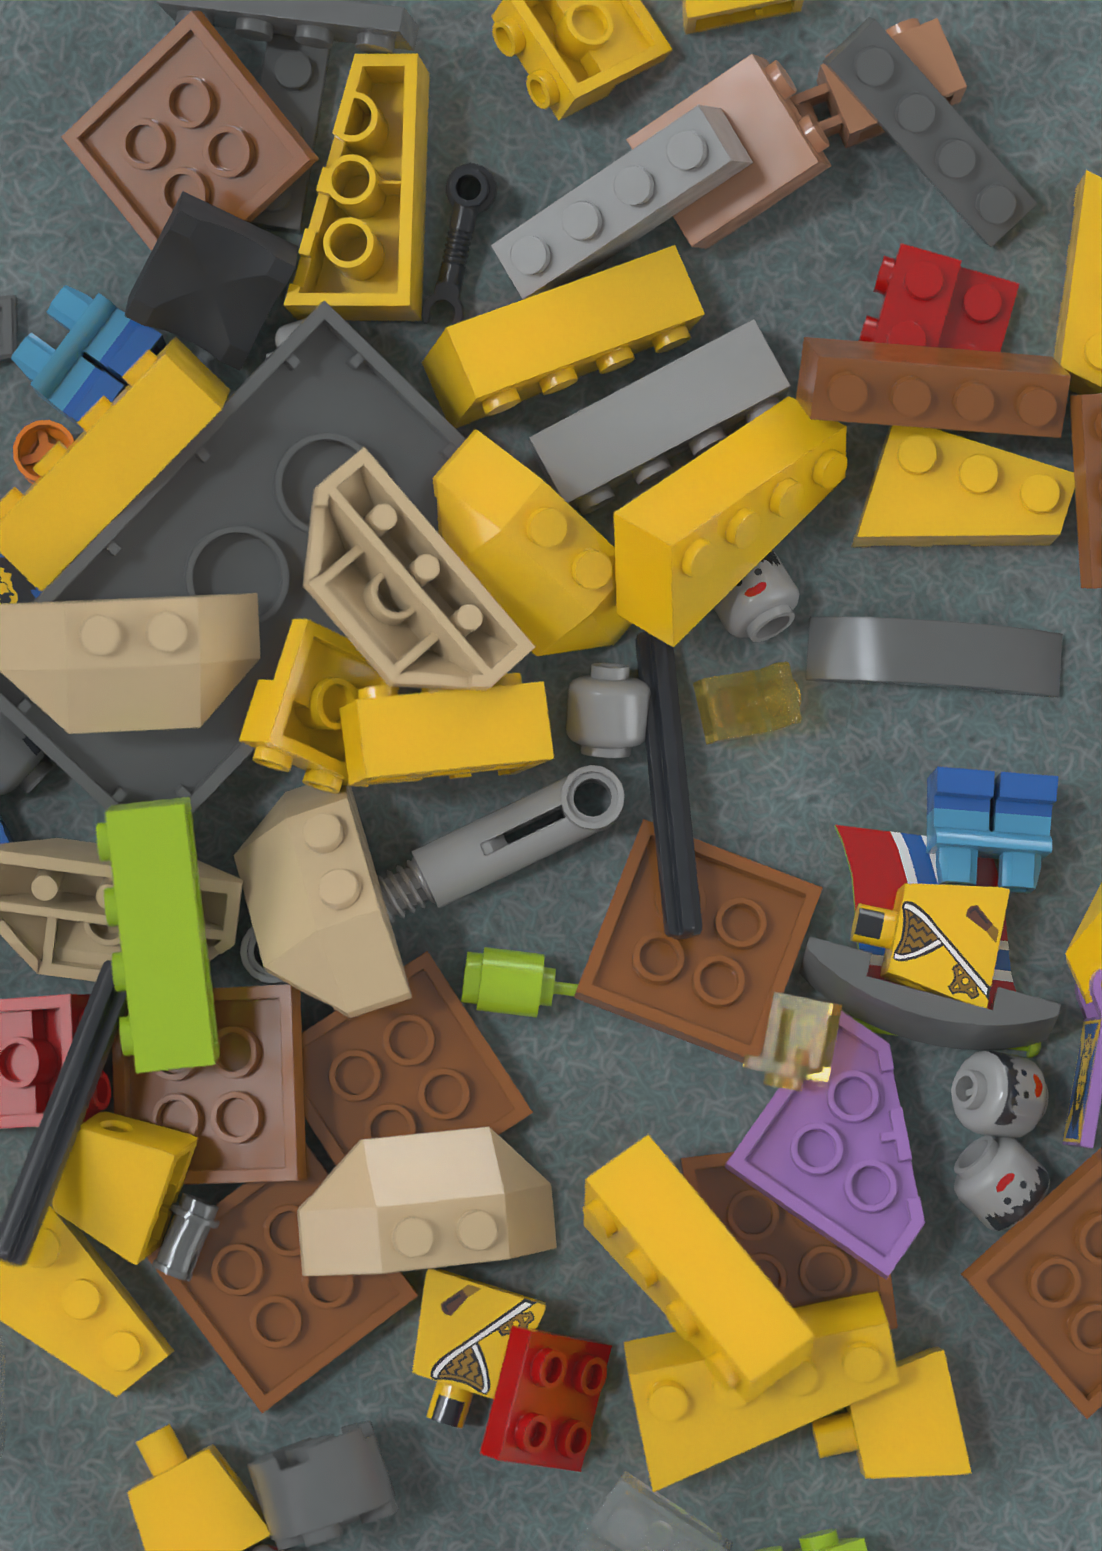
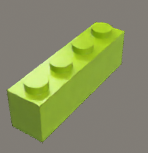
(160, 933)

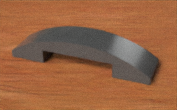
(934, 654)
(920, 1016)

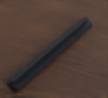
(669, 790)
(61, 1120)

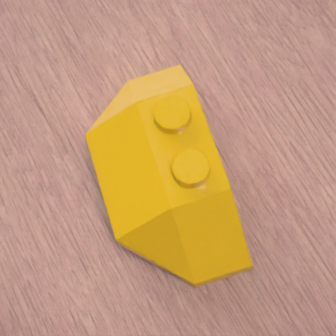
(528, 549)

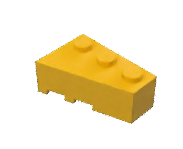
(1080, 316)
(960, 493)
(445, 732)
(80, 1309)

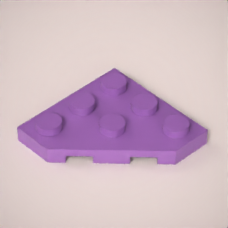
(841, 1153)

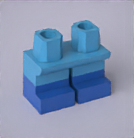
(96, 334)
(989, 818)

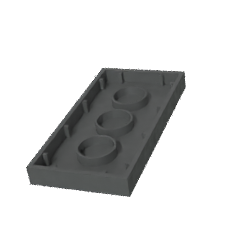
(236, 522)

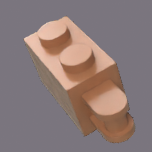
(925, 47)

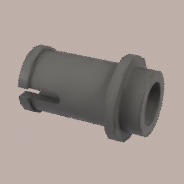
(186, 1236)

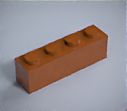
(932, 387)

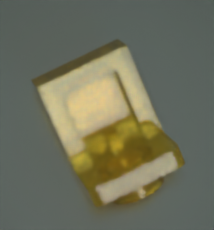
(748, 703)
(797, 1041)

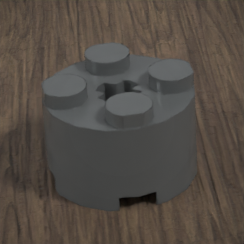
(323, 1485)

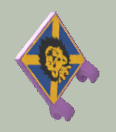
(1087, 1081)

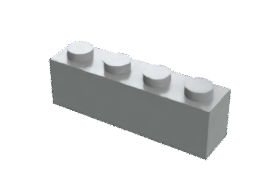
(623, 202)
(660, 417)

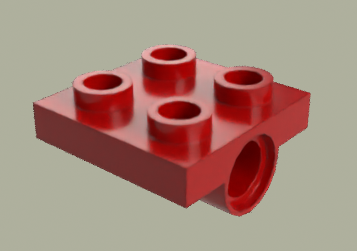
(546, 1399)

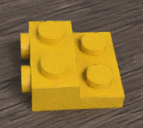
(577, 47)
(298, 711)

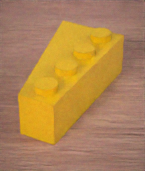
(371, 199)
(562, 335)
(110, 462)
(720, 516)
(694, 1270)
(696, 1423)

